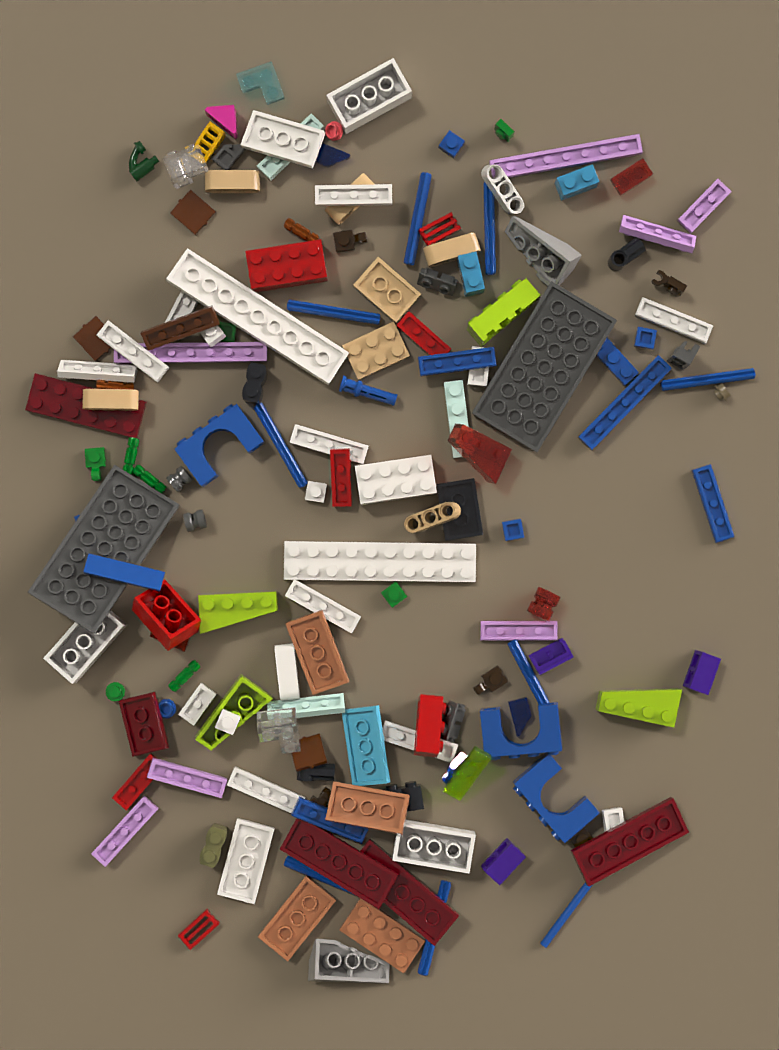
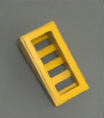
(216, 140)

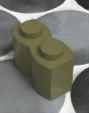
(214, 841)

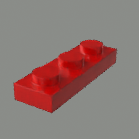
(422, 335)
(341, 477)
(134, 785)

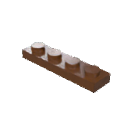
(180, 327)

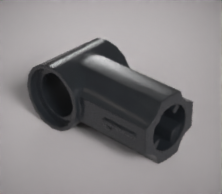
(626, 254)
(320, 772)

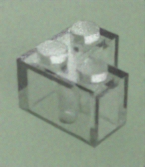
(185, 165)
(280, 726)

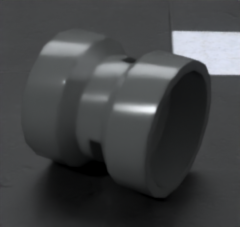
(179, 478)
(195, 520)

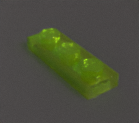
(467, 773)

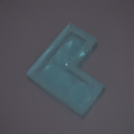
(264, 78)

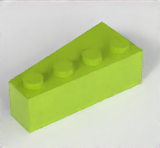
(502, 312)
(227, 609)
(242, 699)
(647, 705)

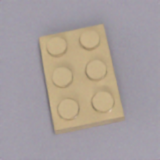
(387, 290)
(376, 351)

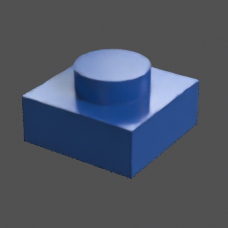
(451, 144)
(645, 338)
(513, 529)

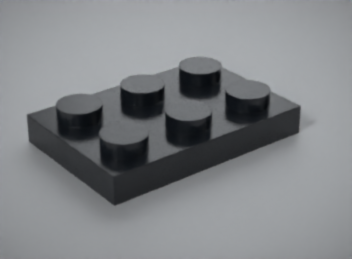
(465, 495)

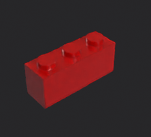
(429, 725)

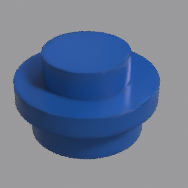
(167, 708)

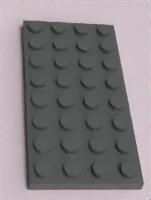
(544, 366)
(116, 524)

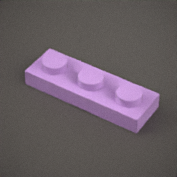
(704, 206)

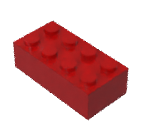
(286, 266)

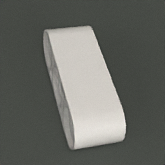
(510, 193)
(287, 672)

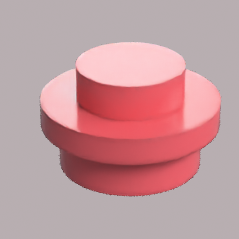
(334, 130)

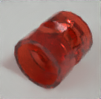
(543, 603)

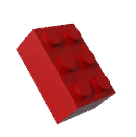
(166, 615)

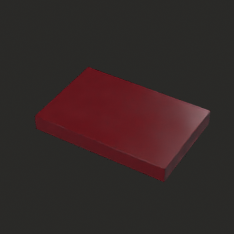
(143, 724)

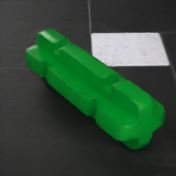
(130, 456)
(149, 479)
(184, 675)

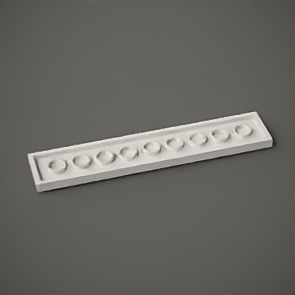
(257, 316)
(379, 561)

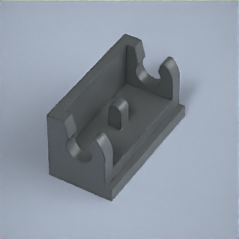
(681, 357)

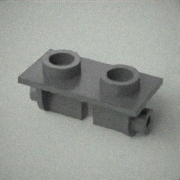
(445, 284)
(453, 713)

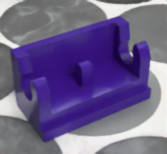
(550, 656)
(701, 672)
(503, 861)

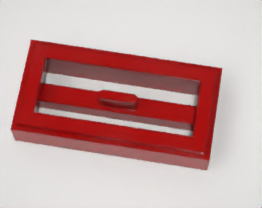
(453, 222)
(210, 918)

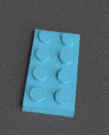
(365, 746)

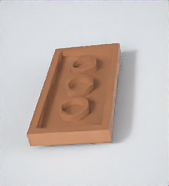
(317, 652)
(367, 808)
(297, 918)
(382, 935)

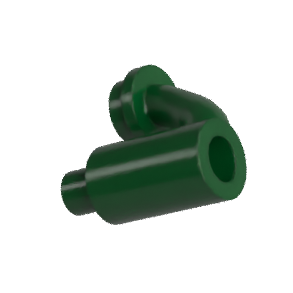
(144, 167)

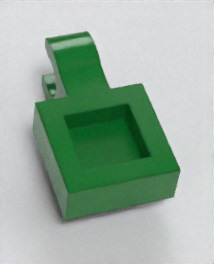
(95, 459)

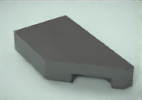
(228, 155)

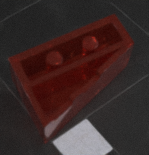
(481, 451)

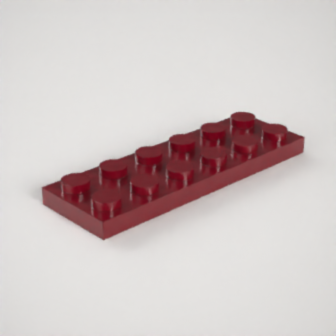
(65, 402)
(629, 841)
(339, 862)
(413, 899)

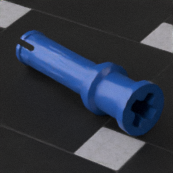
(359, 388)

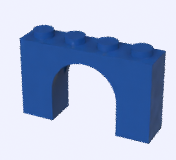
(192, 449)
(498, 744)
(565, 823)

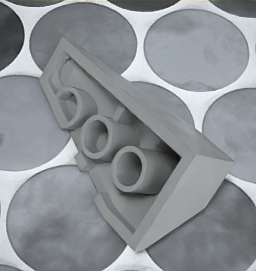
(548, 255)
(339, 963)

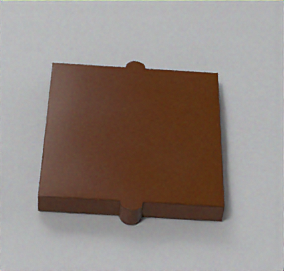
(192, 212)
(89, 341)
(311, 753)

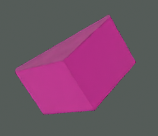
(224, 117)

